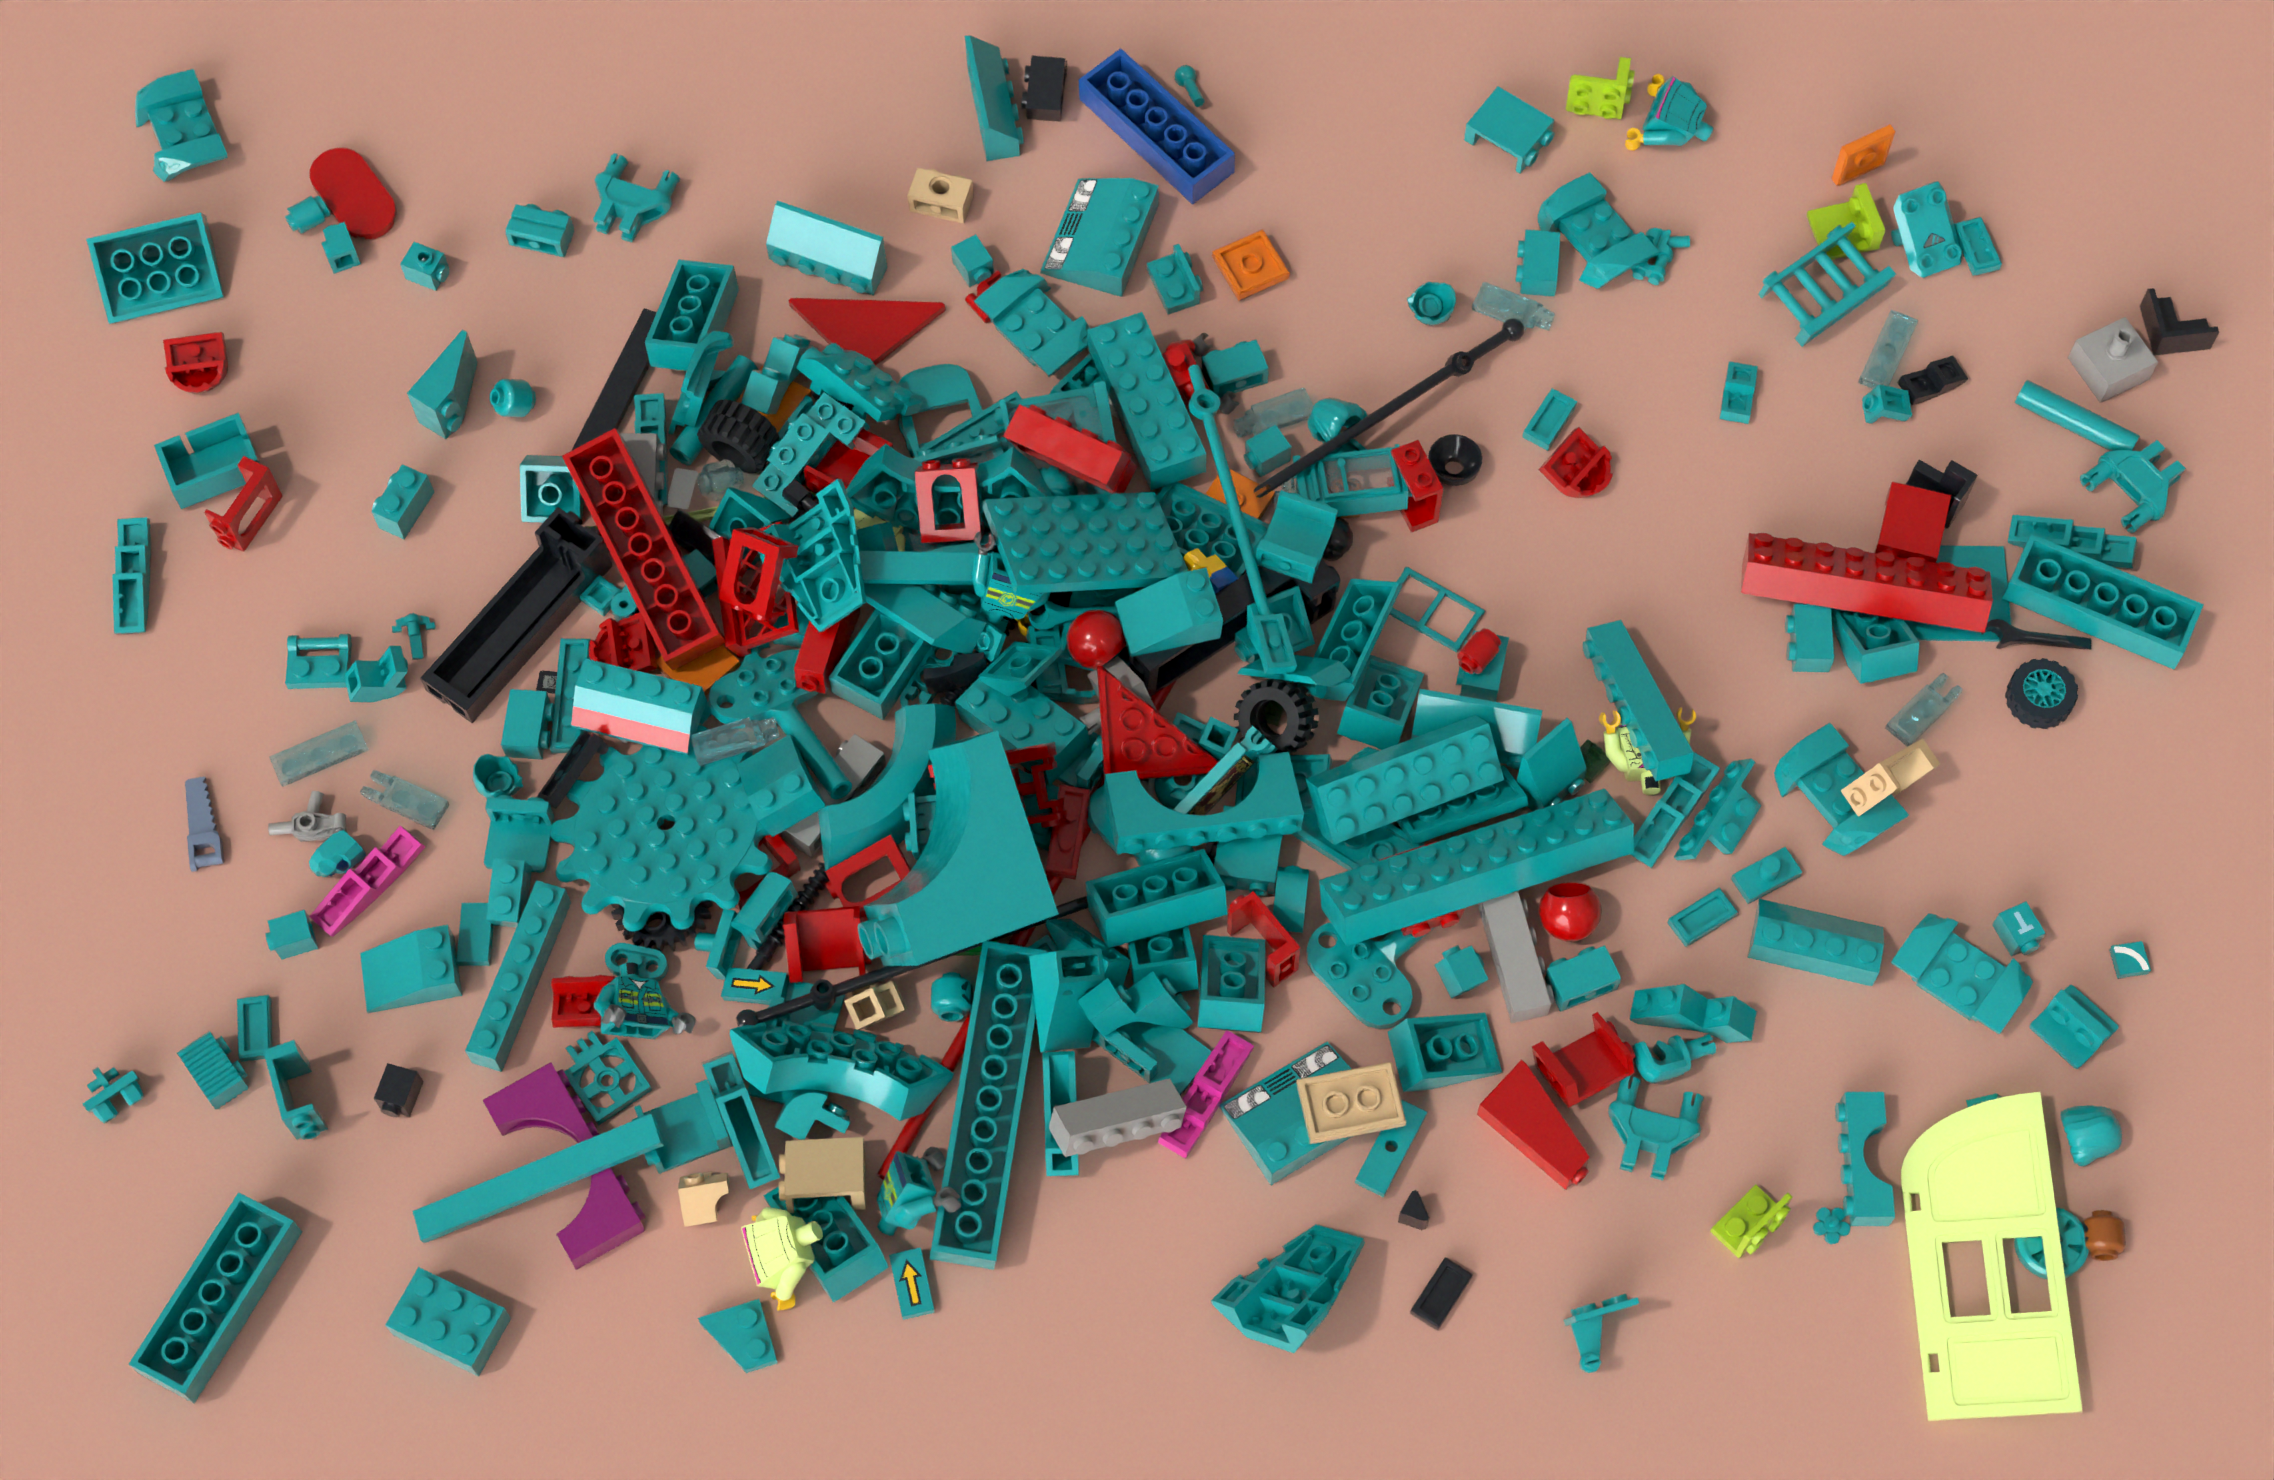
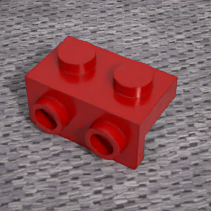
(575, 1000)

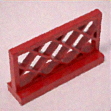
(735, 622)

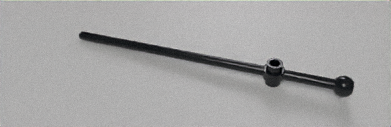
(1456, 365)
(824, 994)

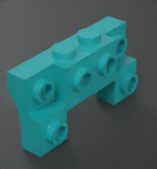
(807, 444)

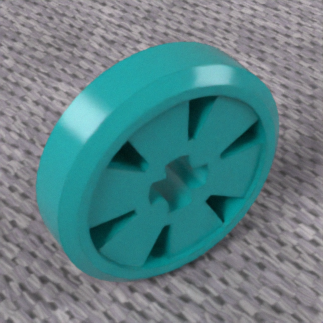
(2072, 1241)

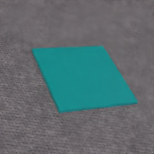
(1989, 559)

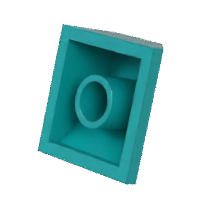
(745, 510)

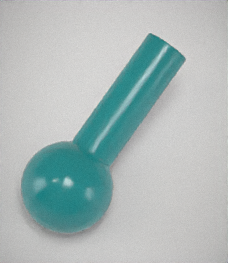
(1186, 77)

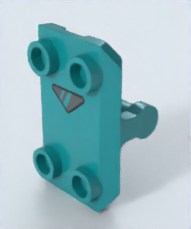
(1926, 230)

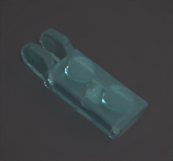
(1922, 711)
(407, 800)

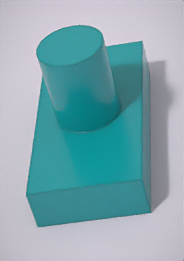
(1766, 875)
(721, 945)

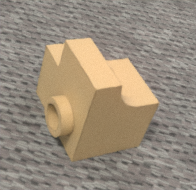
(874, 1004)
(700, 1195)

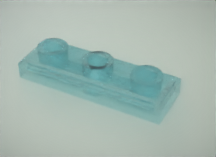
(1892, 340)

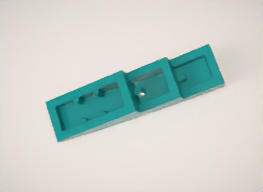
(651, 418)
(2088, 541)
(132, 575)
(1673, 810)

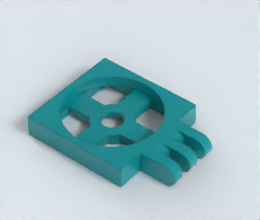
(591, 1057)

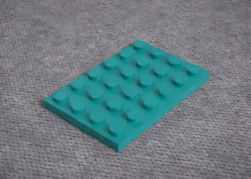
(1083, 541)

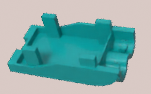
(856, 381)

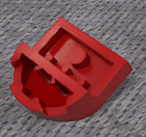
(196, 361)
(1578, 466)
(625, 644)

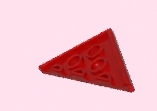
(866, 326)
(1142, 738)

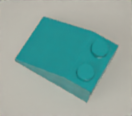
(445, 388)
(1171, 613)
(1875, 645)
(1380, 703)
(1552, 768)
(780, 786)
(1167, 955)
(411, 970)
(1232, 983)
(1443, 1051)

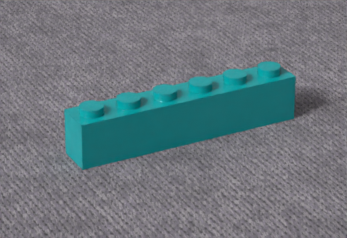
(1638, 700)
(518, 976)

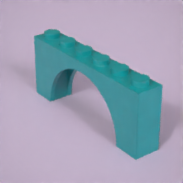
(1145, 824)

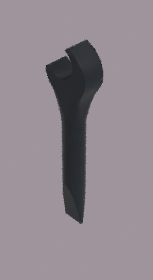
(2011, 635)

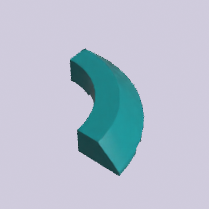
(888, 487)
(879, 810)
(838, 1063)

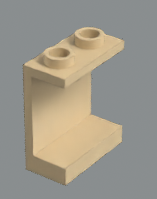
(1890, 776)
(823, 1170)

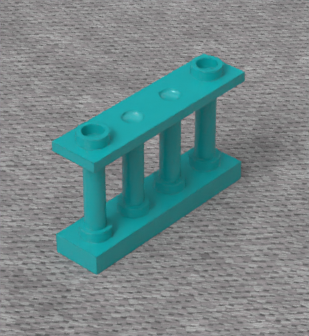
(1831, 310)

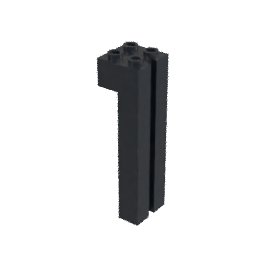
(519, 616)
(1166, 666)

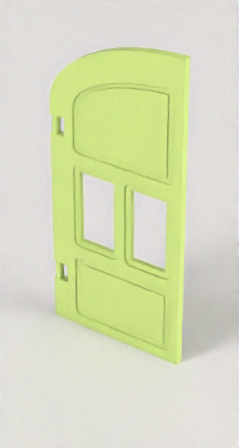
(1988, 1181)

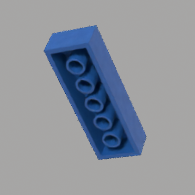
(1156, 126)

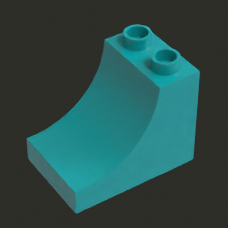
(975, 871)

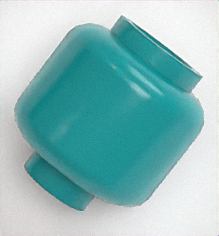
(512, 398)

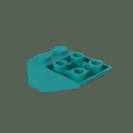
(1058, 983)

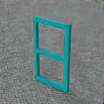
(1420, 626)

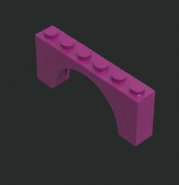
(544, 1102)

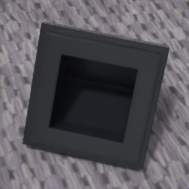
(1414, 1212)

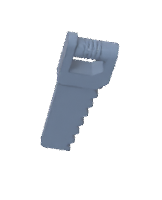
(201, 826)

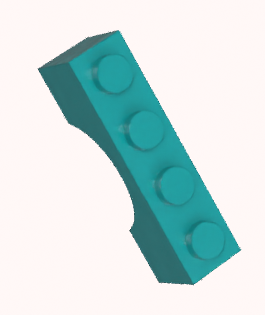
(1868, 1198)

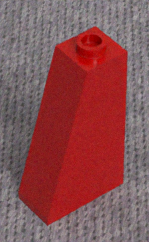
(822, 653)
(1532, 1124)

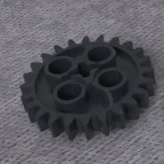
(664, 933)

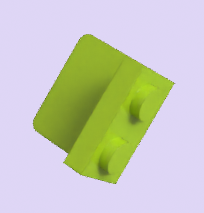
(1601, 95)

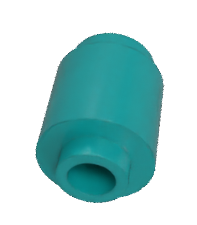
(307, 214)

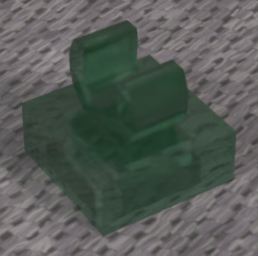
(1594, 759)

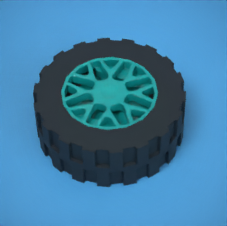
(2041, 693)

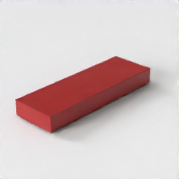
(1068, 835)

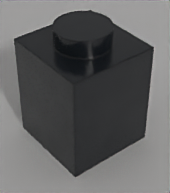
(398, 1090)

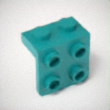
(519, 830)

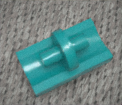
(101, 1104)

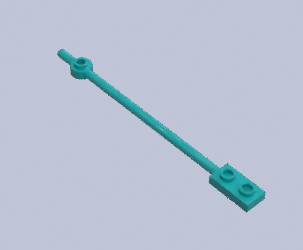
(1267, 628)

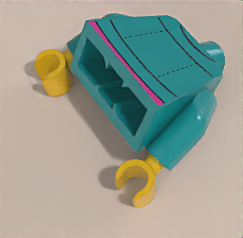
(1672, 117)

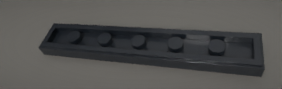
(621, 384)

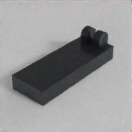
(571, 767)

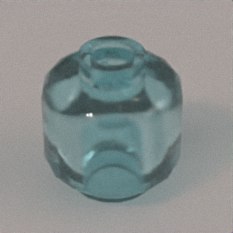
(717, 477)

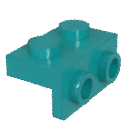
(921, 814)

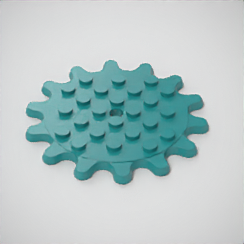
(656, 869)

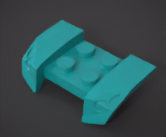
(180, 124)
(1594, 230)
(1033, 321)
(700, 378)
(1821, 771)
(1962, 973)

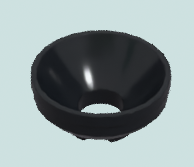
(1455, 449)

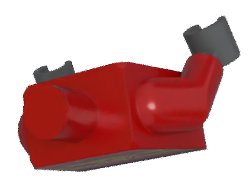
(1180, 357)

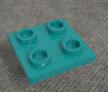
(1587, 1328)

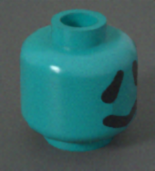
(951, 997)

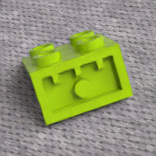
(1859, 210)
(1749, 1221)

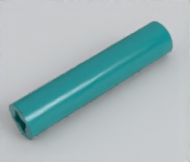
(729, 387)
(2075, 418)

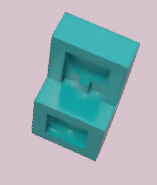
(1738, 392)

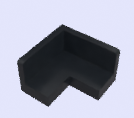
(2170, 335)
(1954, 481)

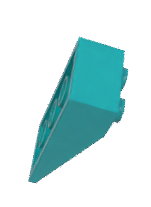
(847, 1250)

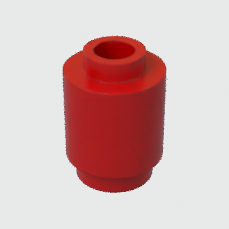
(1479, 651)

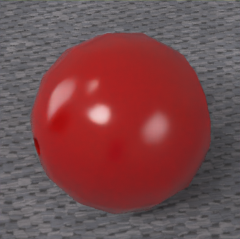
(1095, 638)
(1570, 911)

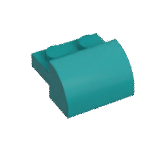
(764, 909)

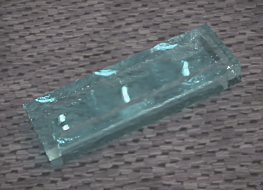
(318, 753)

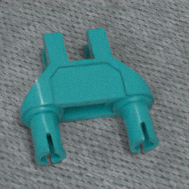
(629, 201)
(2138, 479)
(1652, 1130)

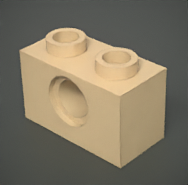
(951, 205)

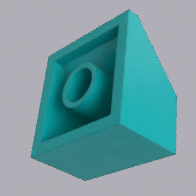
(545, 486)

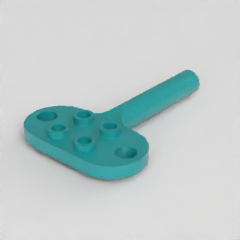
(770, 691)
(1364, 974)

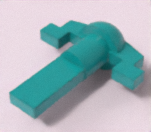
(412, 622)

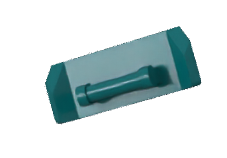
(1310, 672)

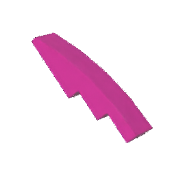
(369, 880)
(1208, 1092)

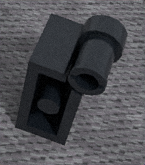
(1045, 88)

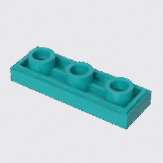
(1383, 1165)

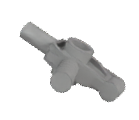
(311, 824)

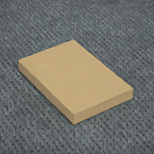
(1351, 1102)

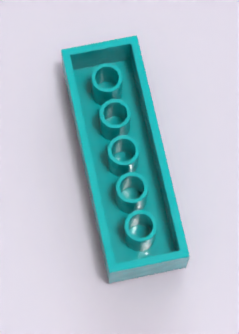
(1147, 401)
(2103, 601)
(1405, 779)
(216, 1297)

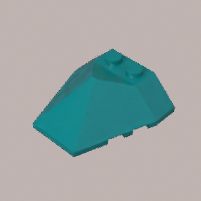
(827, 567)
(1293, 1291)

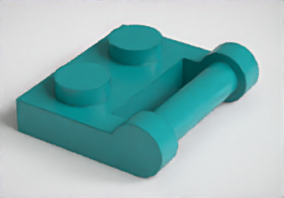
(317, 671)

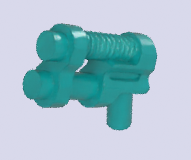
(1663, 242)

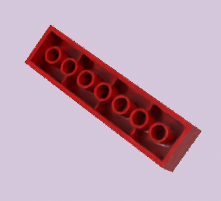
(644, 549)
(1867, 582)

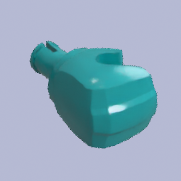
(1674, 1057)

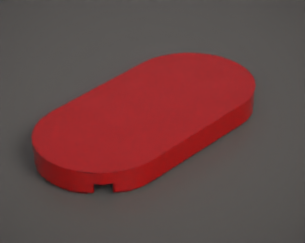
(353, 193)

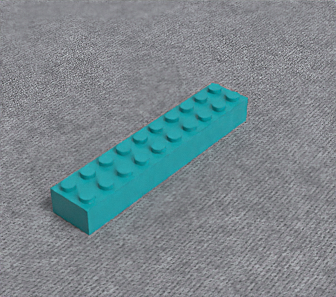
(1476, 866)
(987, 1107)

